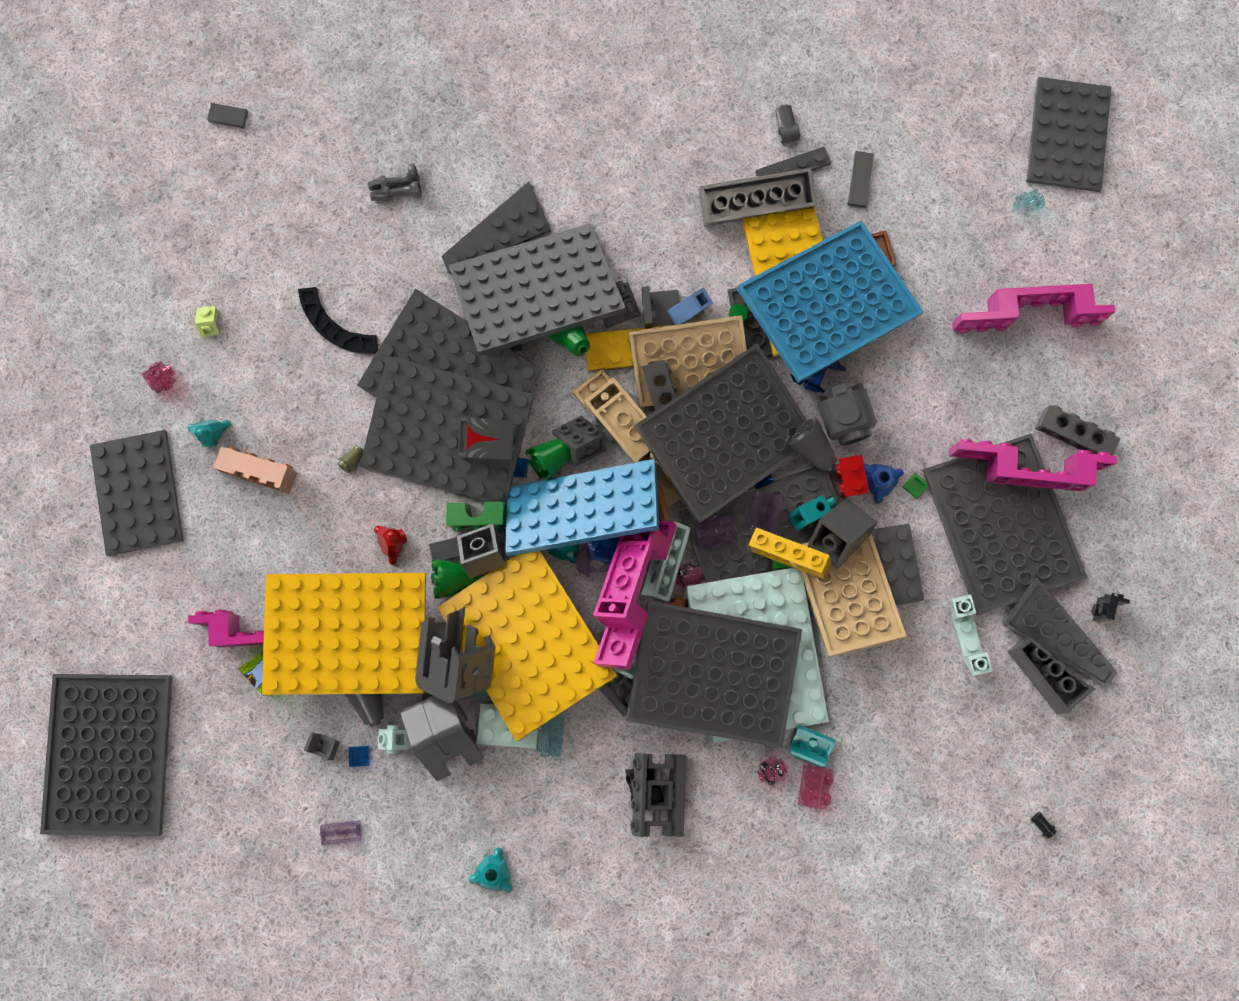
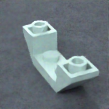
(967, 635)

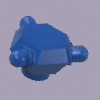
(881, 480)

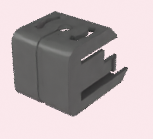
(447, 672)
(440, 733)

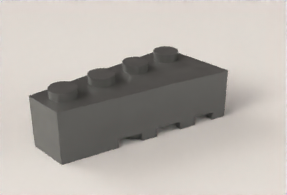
(1051, 677)

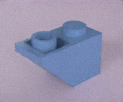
(690, 307)

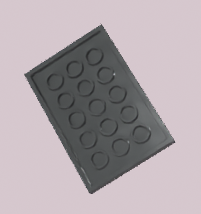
(1069, 134)
(136, 493)

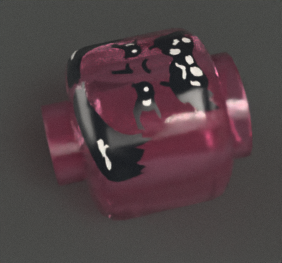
(689, 575)
(772, 771)

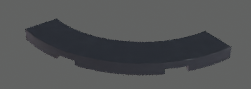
(330, 330)

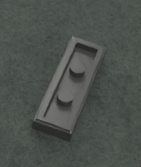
(860, 179)

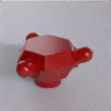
(390, 542)

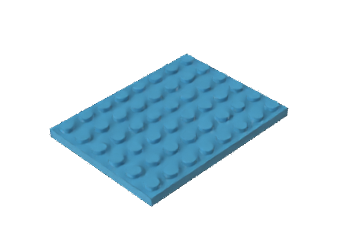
(829, 301)

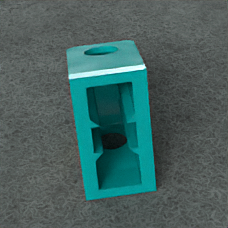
(811, 512)

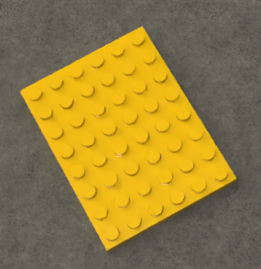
(342, 633)
(539, 640)

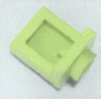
(206, 321)

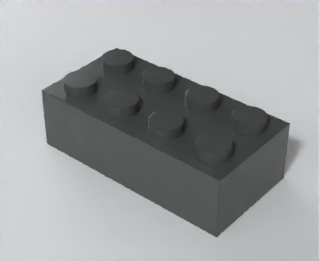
(899, 562)

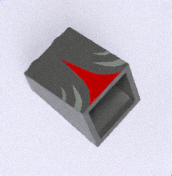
(486, 438)

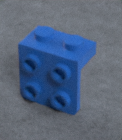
(603, 549)

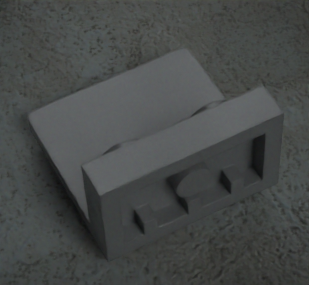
(656, 306)
(583, 439)

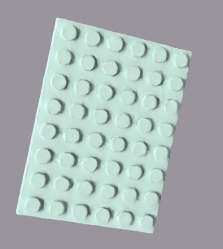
(780, 600)

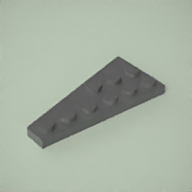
(510, 224)
(1050, 625)

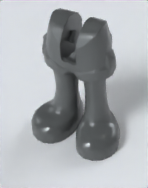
(382, 189)

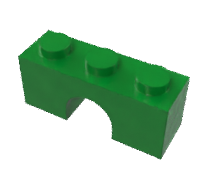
(460, 516)

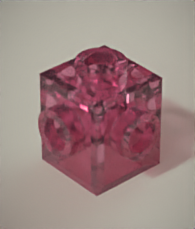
(159, 377)

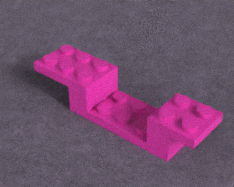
(1004, 307)
(1002, 460)
(620, 591)
(225, 629)

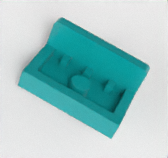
(811, 746)

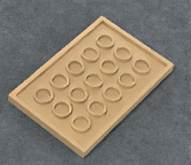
(691, 350)
(854, 603)

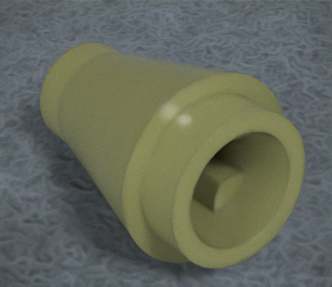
(350, 460)

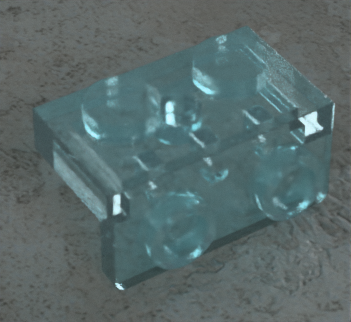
(551, 738)

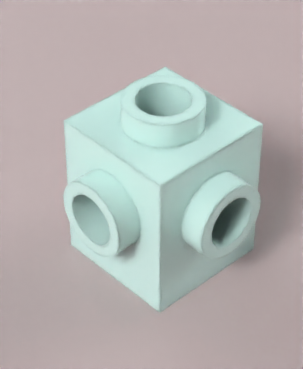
(393, 739)

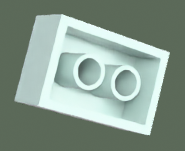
(494, 731)

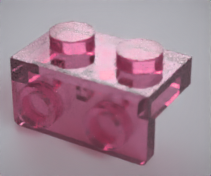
(815, 787)

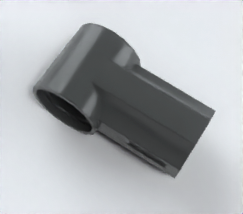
(787, 128)

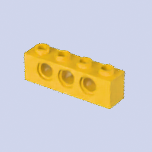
(790, 553)

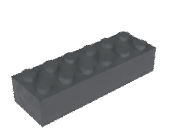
(757, 196)

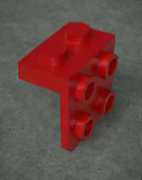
(853, 476)

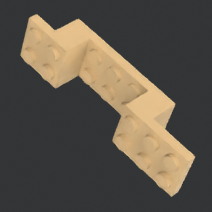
(618, 414)

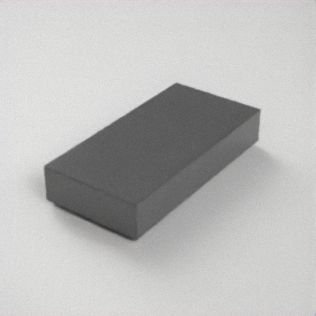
(227, 115)

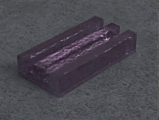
(342, 840)

